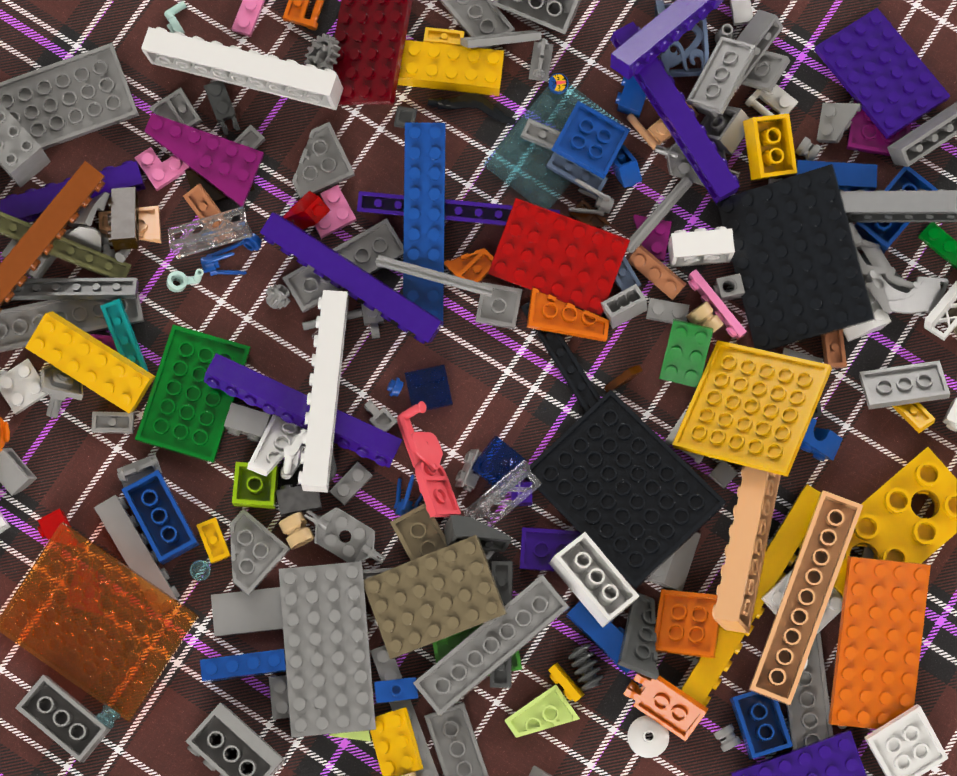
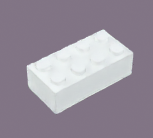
(593, 579)

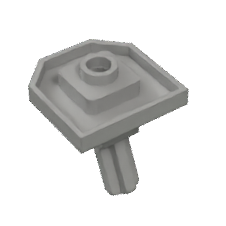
(59, 386)

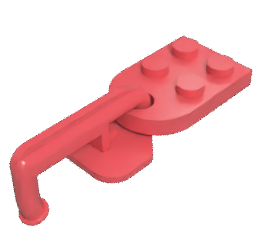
(426, 458)

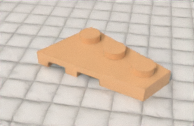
(148, 223)

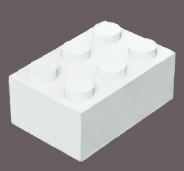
(701, 247)

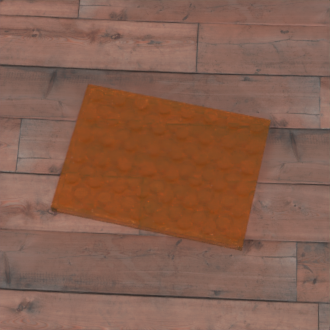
(96, 621)

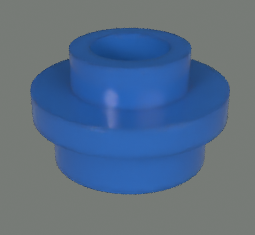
(252, 243)
(395, 387)

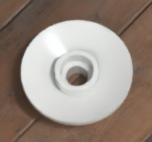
(640, 744)

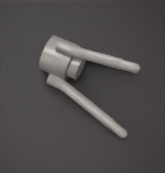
(603, 202)

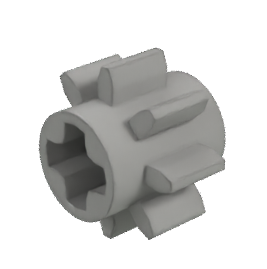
(277, 296)

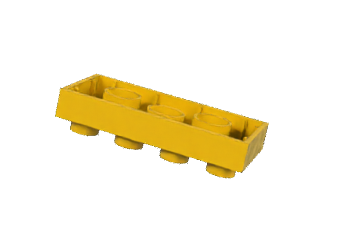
(890, 524)

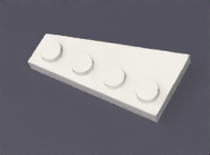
(271, 445)

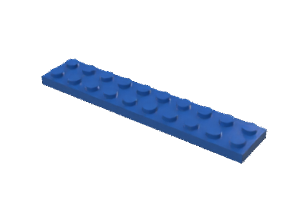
(424, 212)

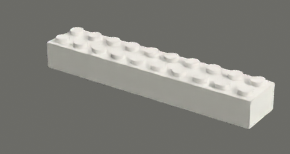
(243, 67)

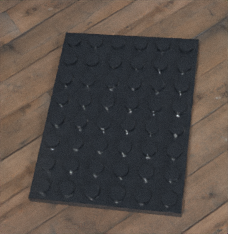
(796, 259)
(624, 488)

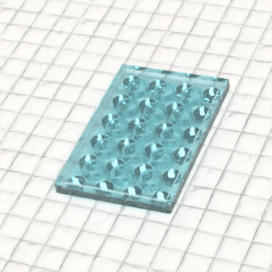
(523, 162)

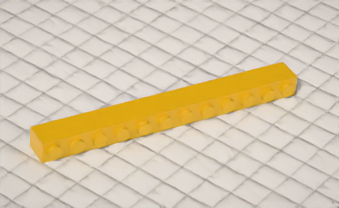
(777, 556)

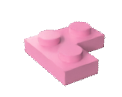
(160, 172)
(339, 214)

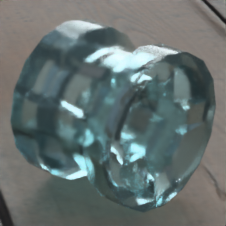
(197, 569)
(108, 716)

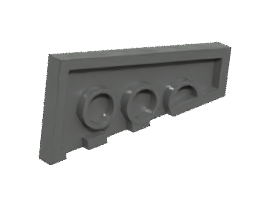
(639, 639)

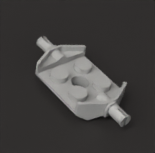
(679, 165)
(332, 524)

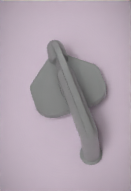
(93, 239)

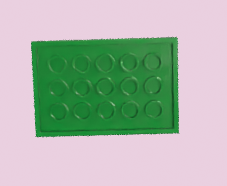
(182, 408)

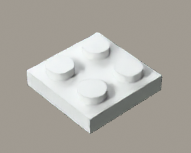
(21, 386)

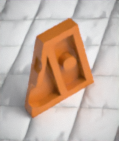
(471, 266)

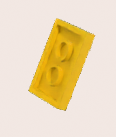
(396, 744)

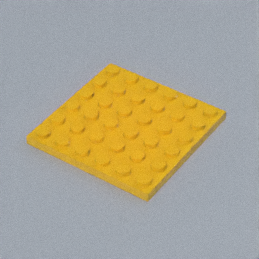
(752, 407)

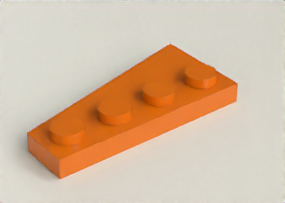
(555, 316)

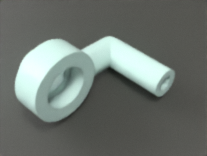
(173, 24)
(183, 280)

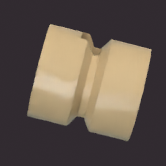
(703, 316)
(296, 530)

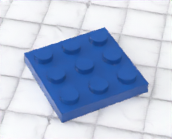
(590, 139)

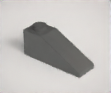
(462, 527)

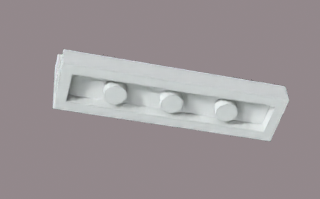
(937, 314)

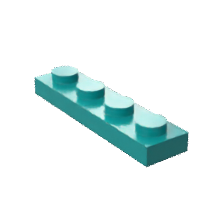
(122, 332)

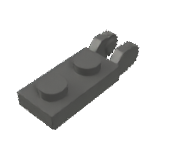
(221, 105)

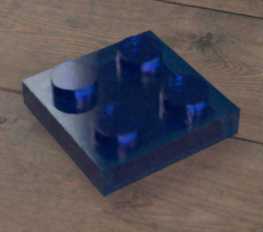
(430, 387)
(496, 461)

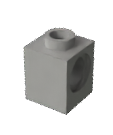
(735, 282)

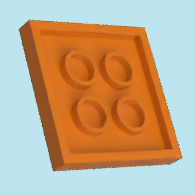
(686, 624)

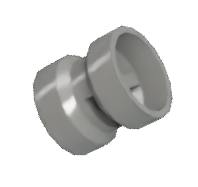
(808, 149)
(727, 738)

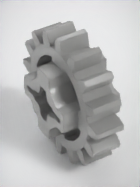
(323, 52)

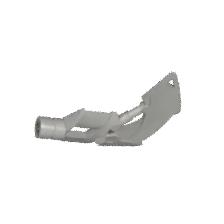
(923, 292)

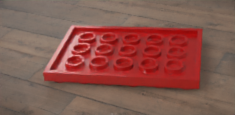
(558, 256)

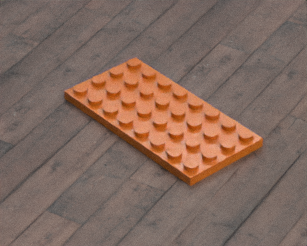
(878, 641)

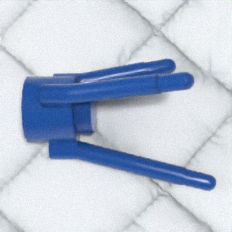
(211, 261)
(405, 505)

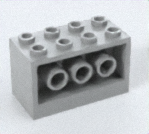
(19, 152)
(235, 736)

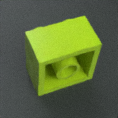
(254, 489)

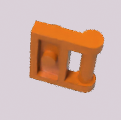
(296, 12)

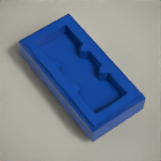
(395, 690)

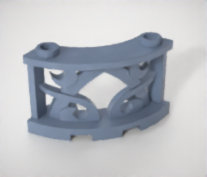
(672, 59)

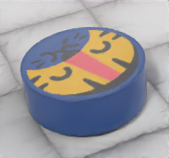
(558, 83)

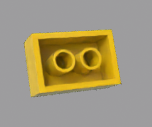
(770, 146)

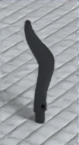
(471, 100)

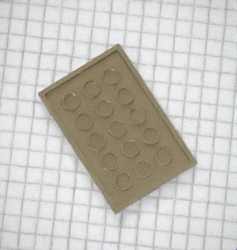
(434, 597)

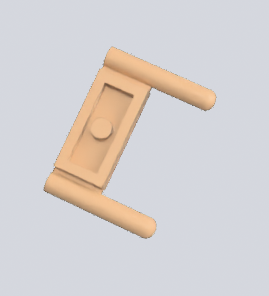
(655, 133)

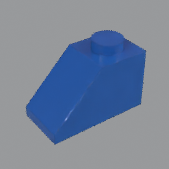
(626, 168)

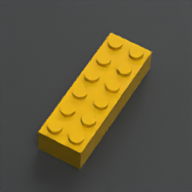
(451, 68)
(90, 362)

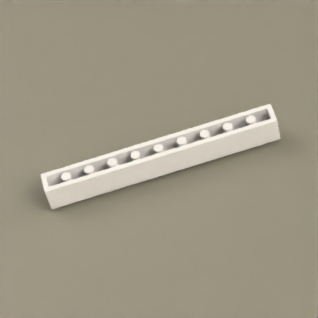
(325, 391)

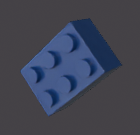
(760, 724)

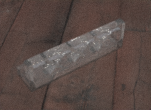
(208, 236)
(499, 490)

